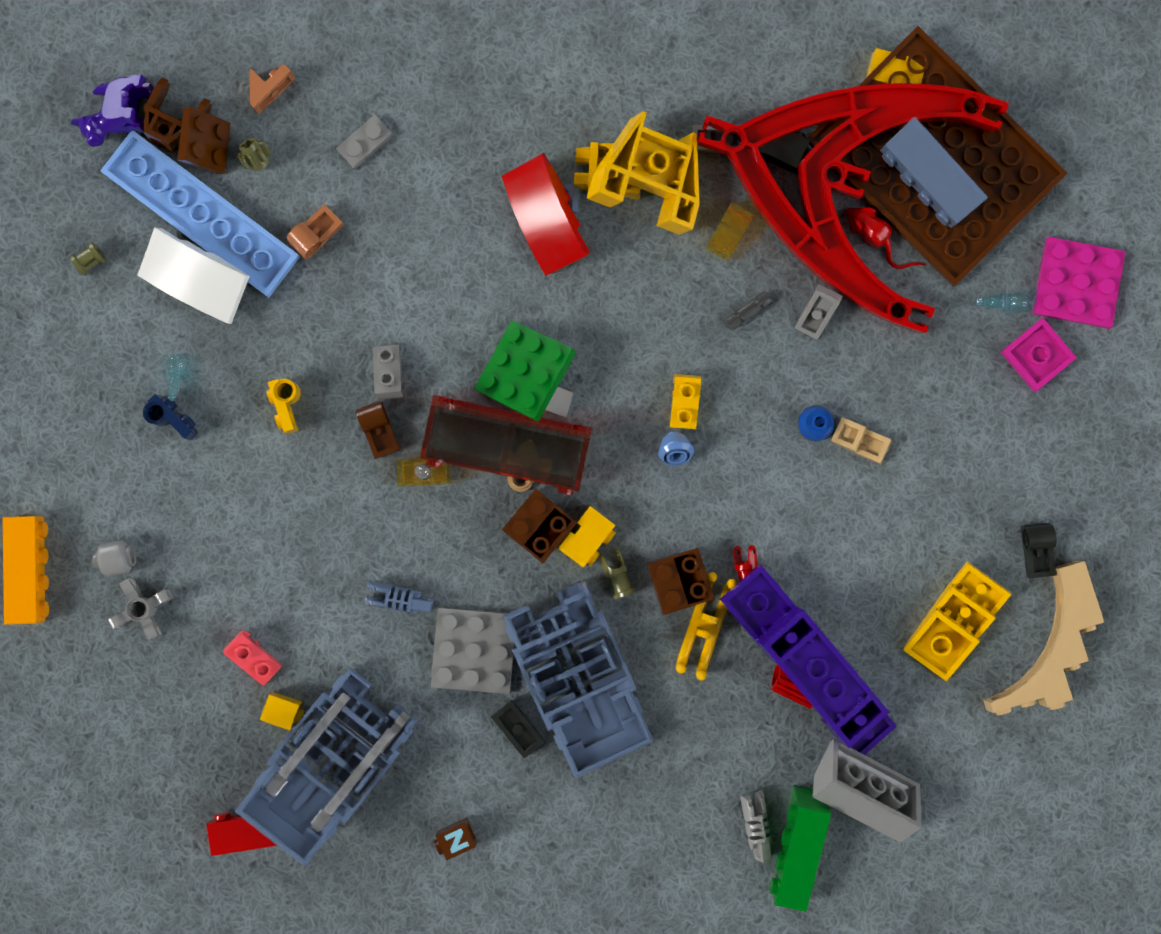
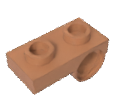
(315, 232)

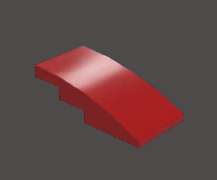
(544, 214)

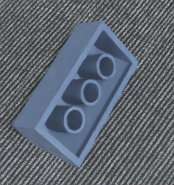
(932, 173)

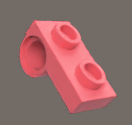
(252, 657)

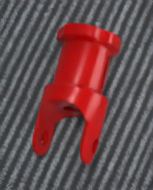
(744, 568)

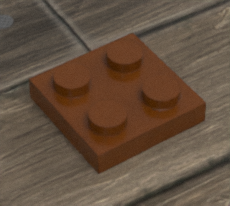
(204, 141)

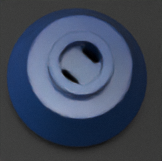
(810, 428)

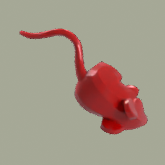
(874, 231)

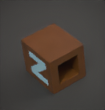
(455, 839)

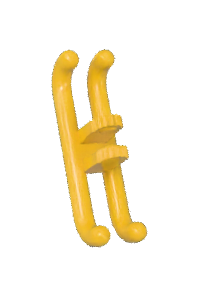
(706, 627)

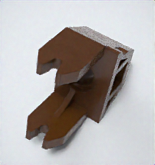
(158, 123)

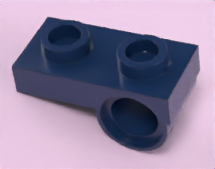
(182, 424)

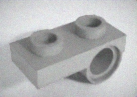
(387, 372)

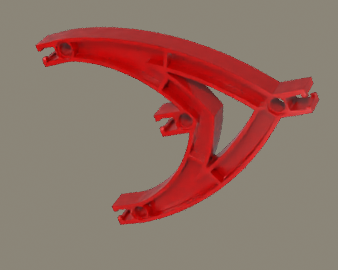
(868, 112)

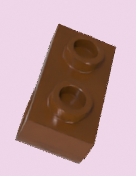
(377, 429)

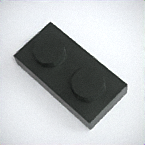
(518, 728)

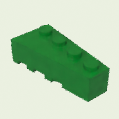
(800, 850)

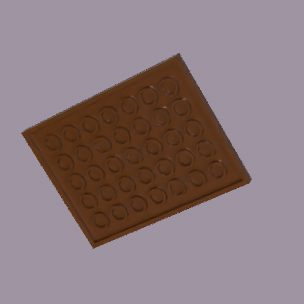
(1002, 164)

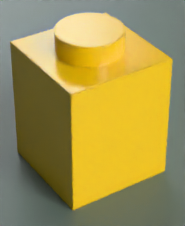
(282, 711)

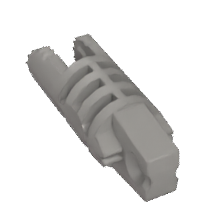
(757, 826)

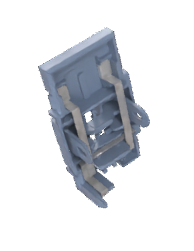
(297, 807)

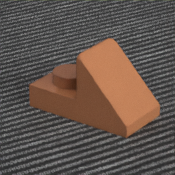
(264, 93)

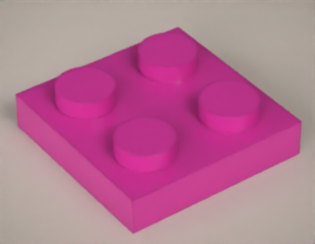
(1038, 355)

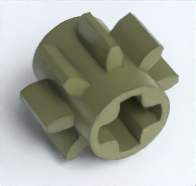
(254, 154)

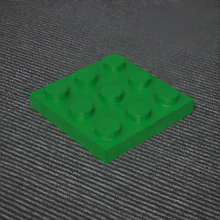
(525, 370)

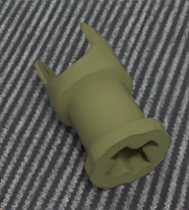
(618, 576)

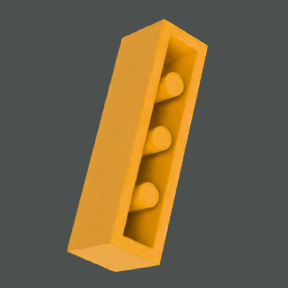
(25, 570)

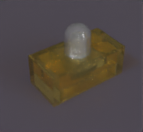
(415, 473)

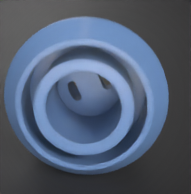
(675, 449)

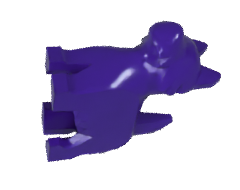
(118, 109)

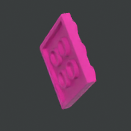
(1078, 282)

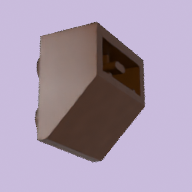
(539, 526)
(680, 581)

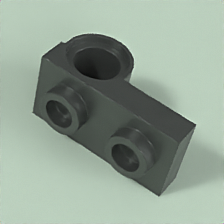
(1038, 547)

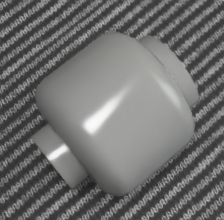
(114, 558)

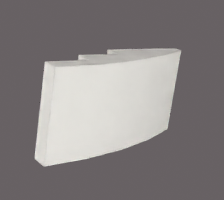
(193, 275)

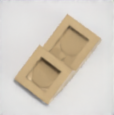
(861, 441)

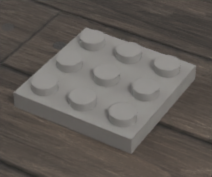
(472, 651)

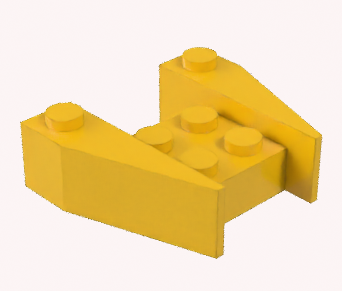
(655, 165)

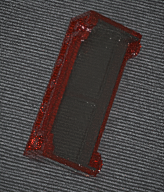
(505, 443)

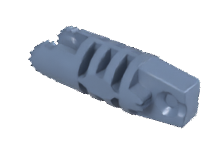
(399, 598)

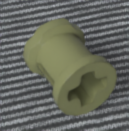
(88, 258)

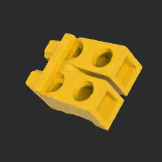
(593, 156)

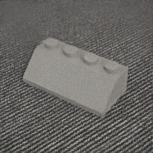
(868, 791)

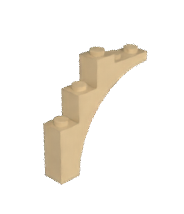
(1046, 680)

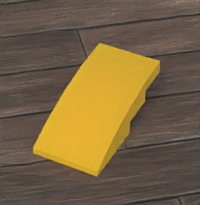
(957, 621)

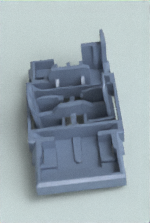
(598, 722)

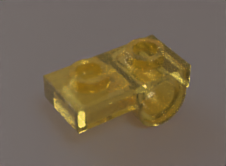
(730, 231)

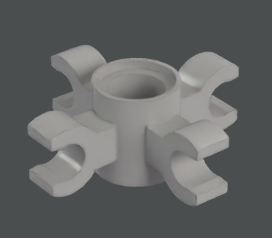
(134, 595)

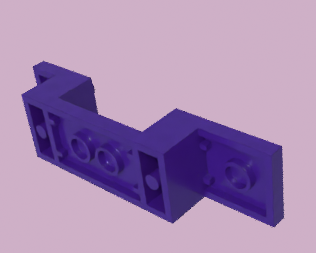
(809, 661)

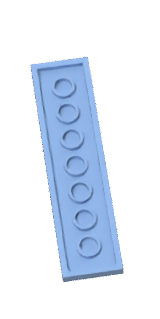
(199, 212)

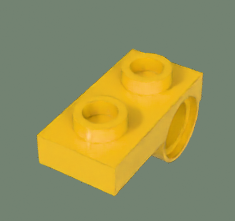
(685, 401)
(285, 418)

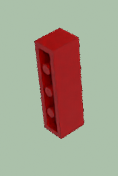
(234, 834)

